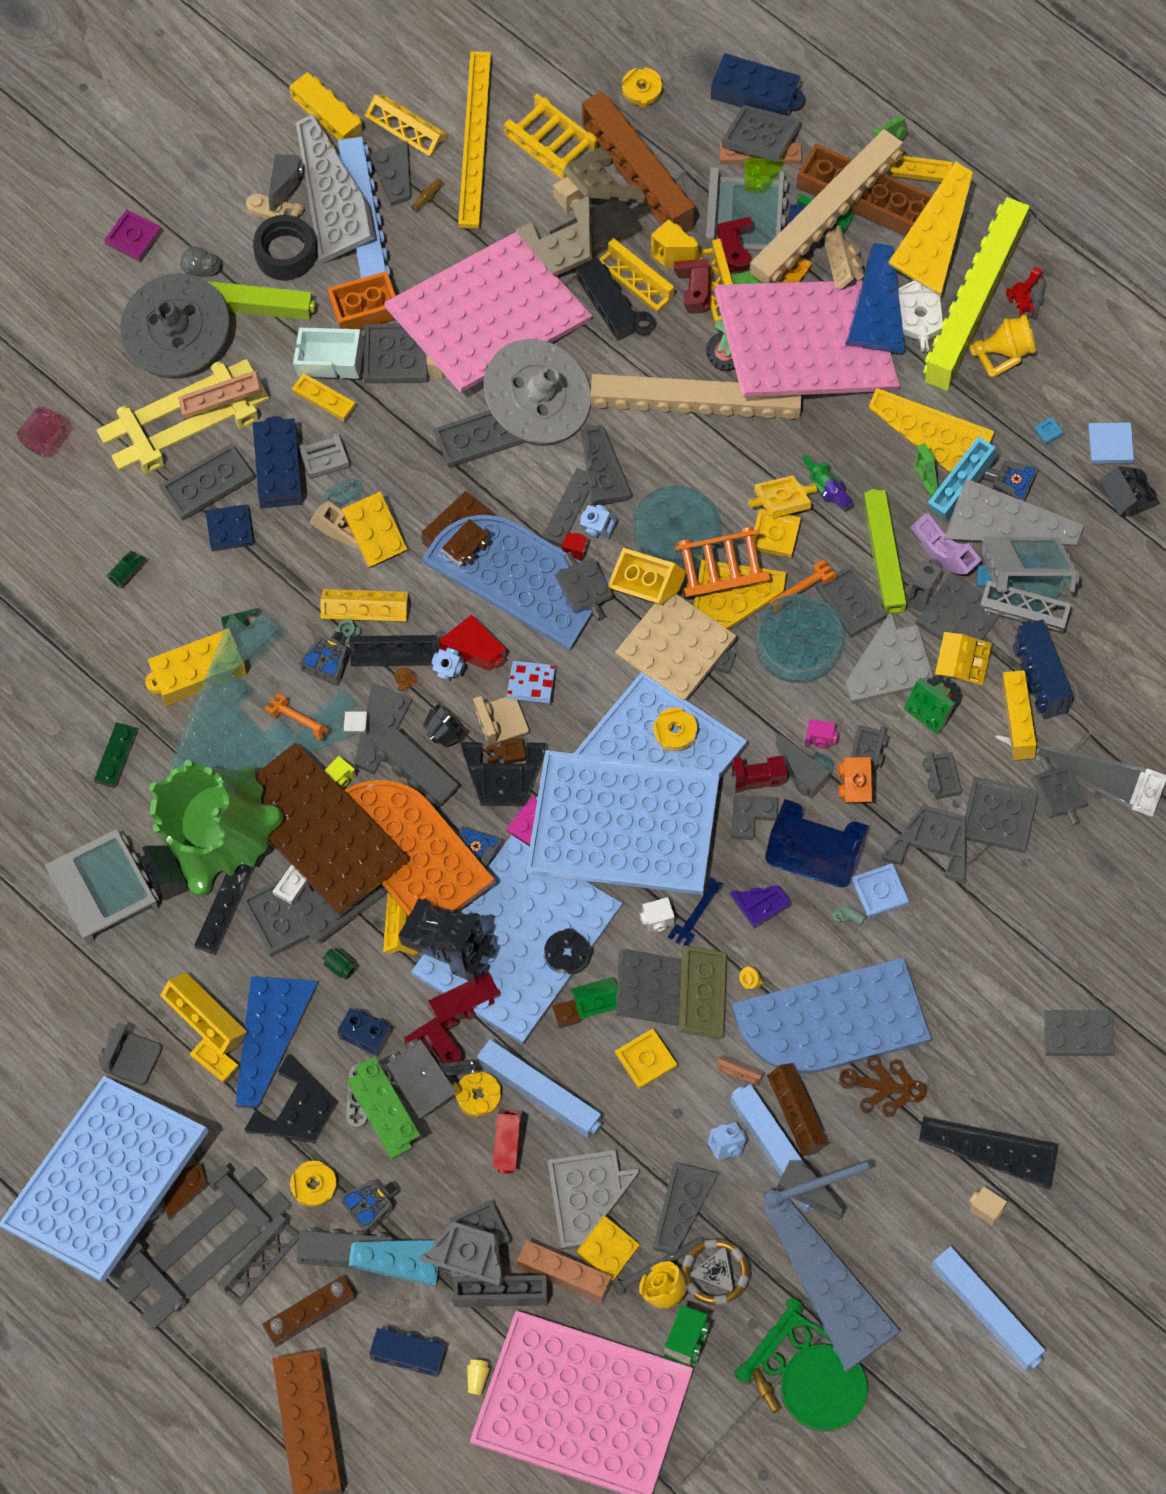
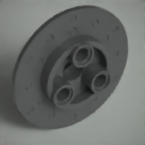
(169, 302)

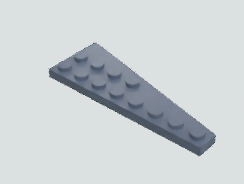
(844, 1307)

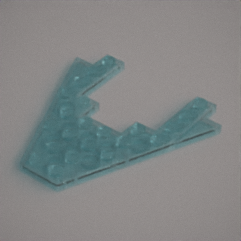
(222, 735)

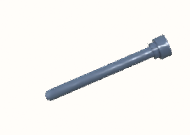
(774, 1198)

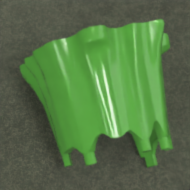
(212, 820)

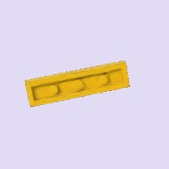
(410, 118)
(721, 270)
(641, 271)
(364, 605)
(394, 923)

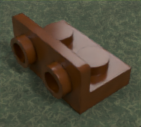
(465, 542)

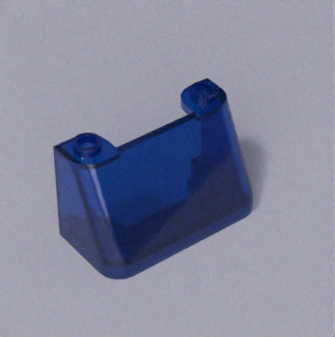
(813, 847)

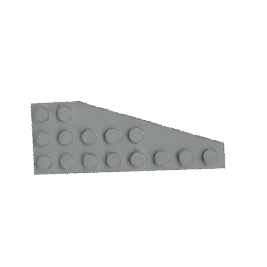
(336, 203)

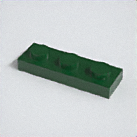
(115, 755)

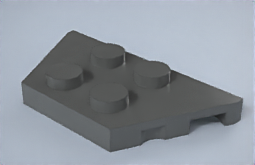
(467, 1252)

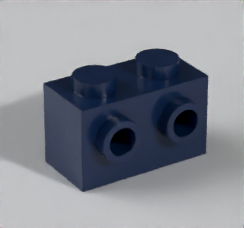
(364, 1031)

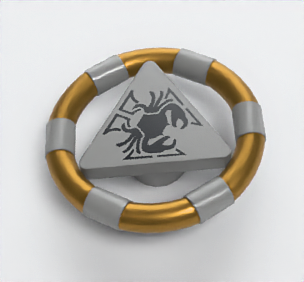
(715, 1271)

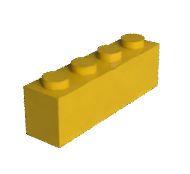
(321, 103)
(1018, 715)
(203, 1013)

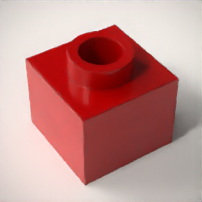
(576, 544)

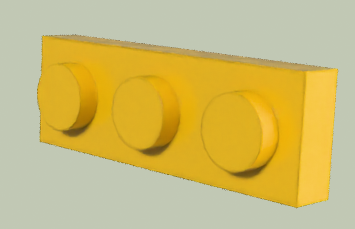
(920, 169)
(323, 397)

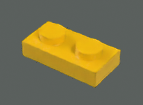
(219, 1066)

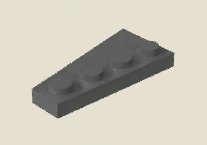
(603, 471)
(383, 711)
(682, 1202)

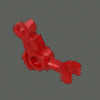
(1021, 291)

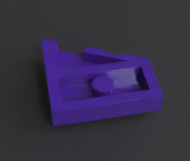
(760, 904)

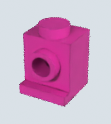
(821, 734)

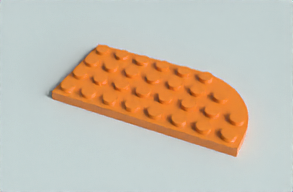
(438, 861)

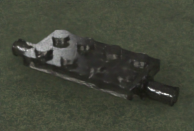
(612, 221)

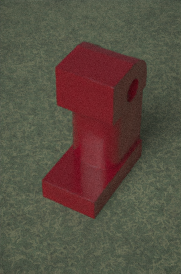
(729, 234)
(699, 284)
(760, 775)
(438, 1040)

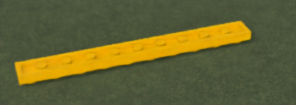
(474, 140)

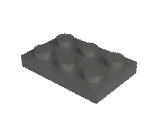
(852, 601)
(1078, 1033)

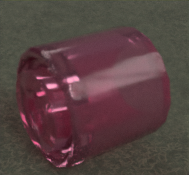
(41, 431)

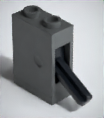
(424, 1078)

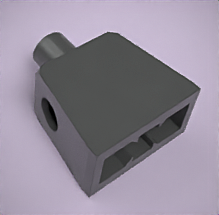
(927, 578)

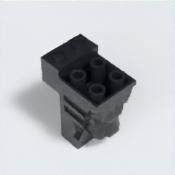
(449, 938)

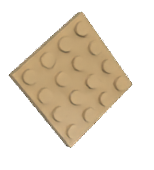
(675, 646)

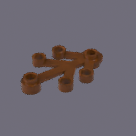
(886, 1086)

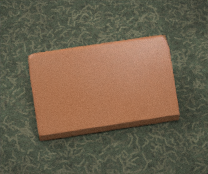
(740, 1070)

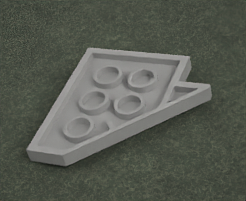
(889, 664)
(585, 1191)

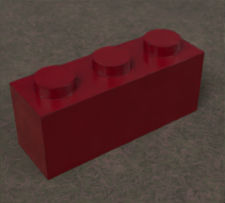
(462, 1000)

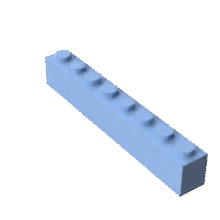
(370, 254)

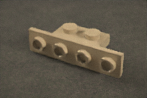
(843, 258)

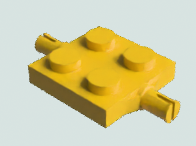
(782, 496)

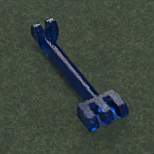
(684, 932)

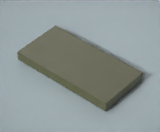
(702, 992)

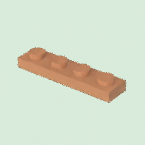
(791, 156)
(220, 394)

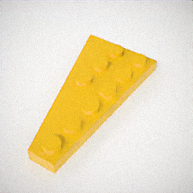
(931, 240)
(919, 424)

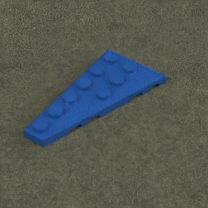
(877, 308)
(270, 1024)

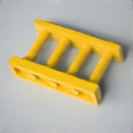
(542, 153)

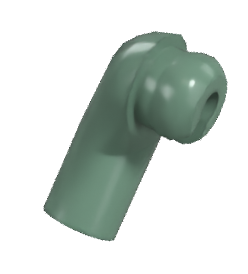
(848, 913)

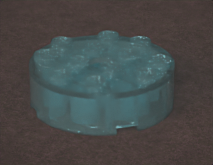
(670, 510)
(795, 658)

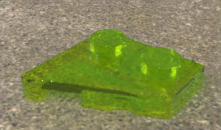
(760, 173)

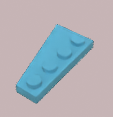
(395, 1259)

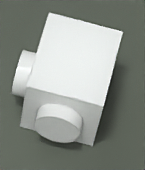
(657, 915)

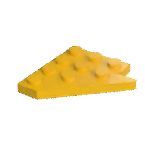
(737, 604)

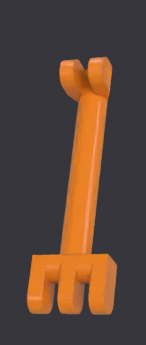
(822, 573)
(281, 706)

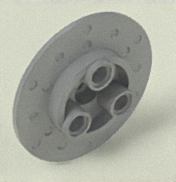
(547, 383)

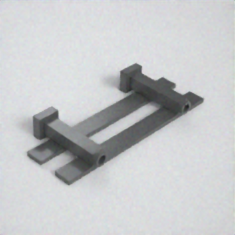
(150, 1272)

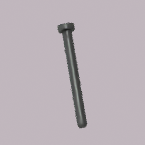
(619, 1287)

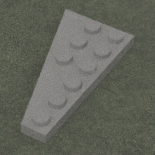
(991, 513)

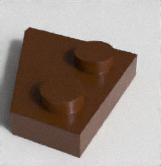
(184, 1188)

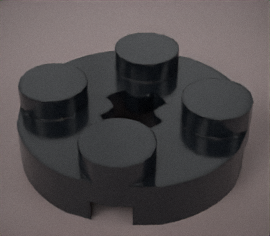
(566, 964)

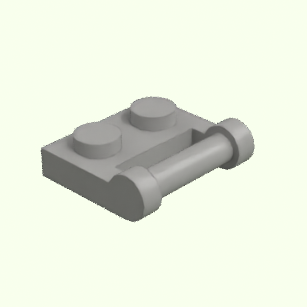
(326, 460)

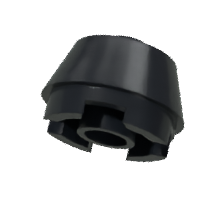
(442, 726)

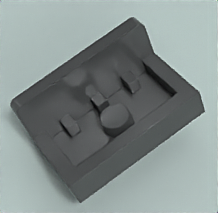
(869, 743)
(942, 775)

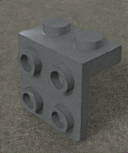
(128, 1055)

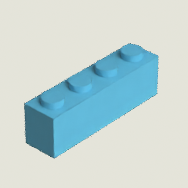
(972, 467)

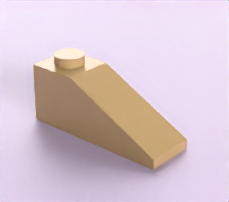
(332, 523)

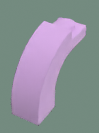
(951, 555)

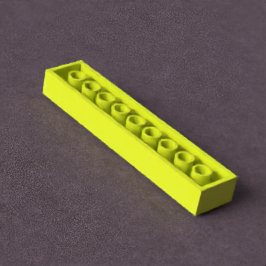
(975, 293)

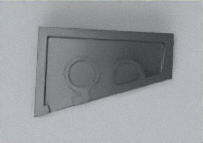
(393, 172)

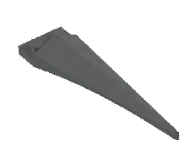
(1123, 782)

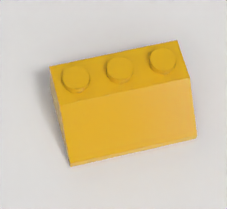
(646, 576)

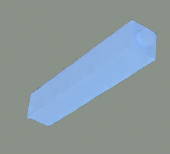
(539, 1089)
(765, 1131)
(988, 1309)

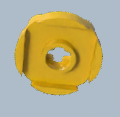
(645, 96)
(670, 740)
(479, 1106)
(313, 1197)

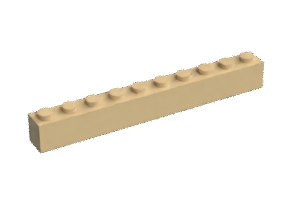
(826, 208)
(687, 397)

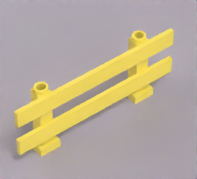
(148, 449)

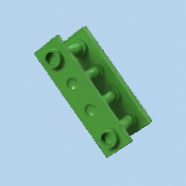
(382, 1108)

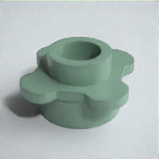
(348, 625)

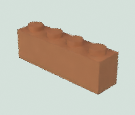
(564, 1272)

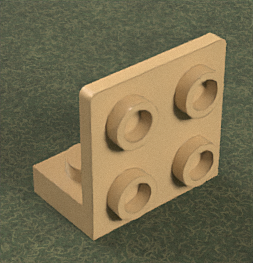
(500, 719)

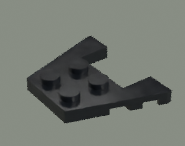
(503, 782)
(304, 1112)

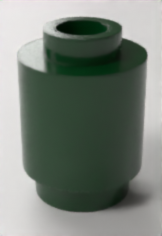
(339, 963)

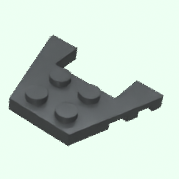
(935, 832)

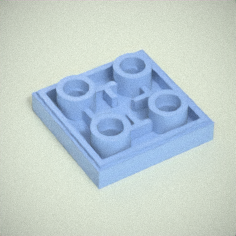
(1110, 443)

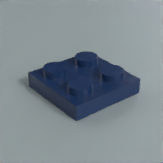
(229, 527)

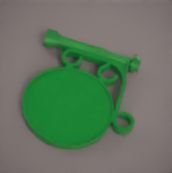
(814, 1381)

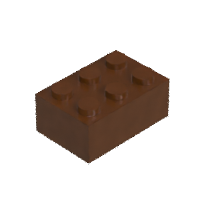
(461, 508)

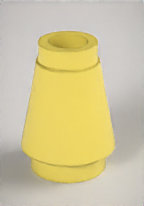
(477, 1374)

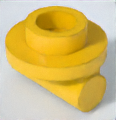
(750, 978)

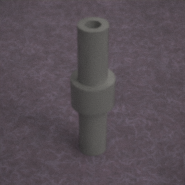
(1037, 297)

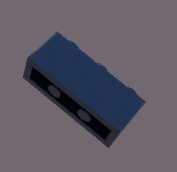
(407, 1351)

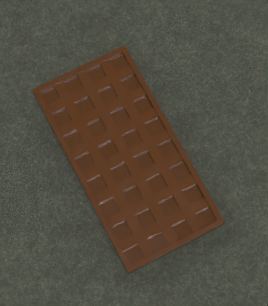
(325, 831)

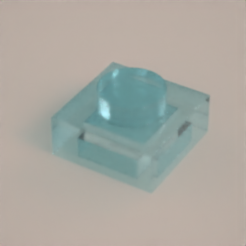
(824, 760)

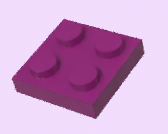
(133, 235)

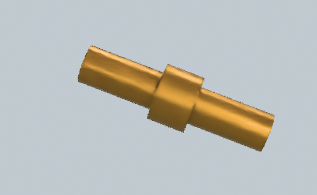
(427, 194)
(765, 1391)

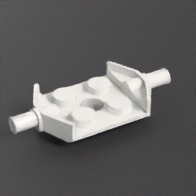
(915, 298)

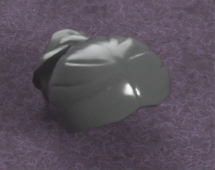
(199, 263)

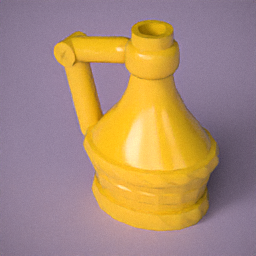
(1012, 339)

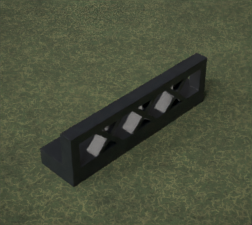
(392, 650)

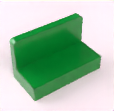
(595, 997)

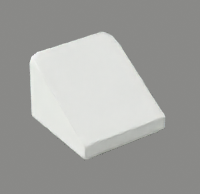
(355, 723)

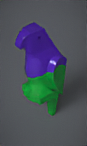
(828, 485)

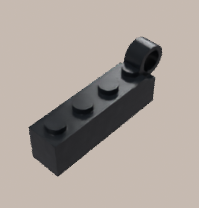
(609, 301)

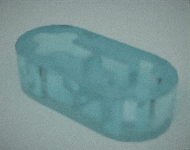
(342, 492)

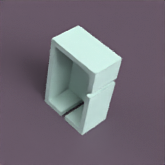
(329, 352)

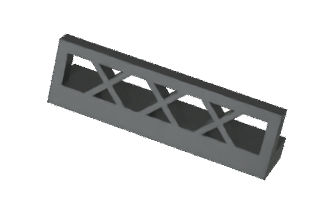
(252, 1254)

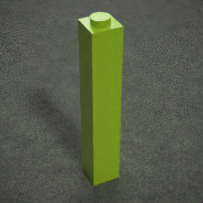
(266, 301)
(884, 551)

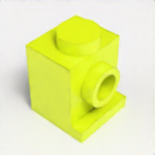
(340, 772)

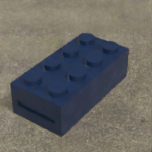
(756, 85)
(277, 462)
(1042, 669)

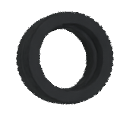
(284, 226)

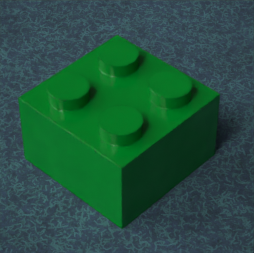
(685, 1336)

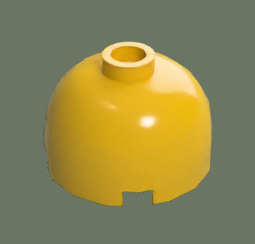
(663, 1286)

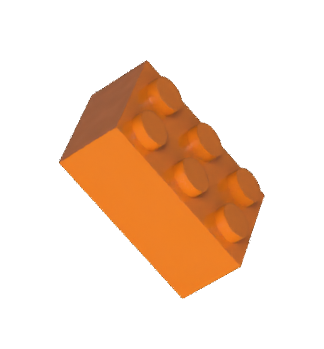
(361, 301)

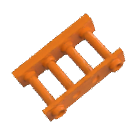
(714, 582)

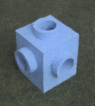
(597, 521)
(455, 663)
(726, 1141)

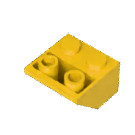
(672, 245)
(963, 658)

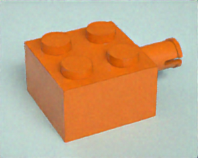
(855, 779)

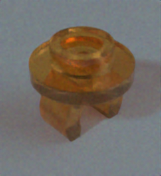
(404, 678)

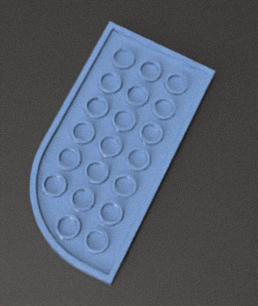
(515, 576)
(835, 1019)

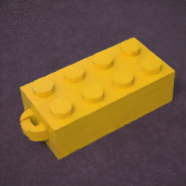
(183, 670)

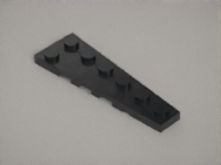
(1007, 1153)

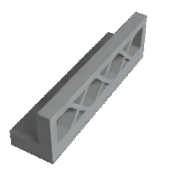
(1022, 614)

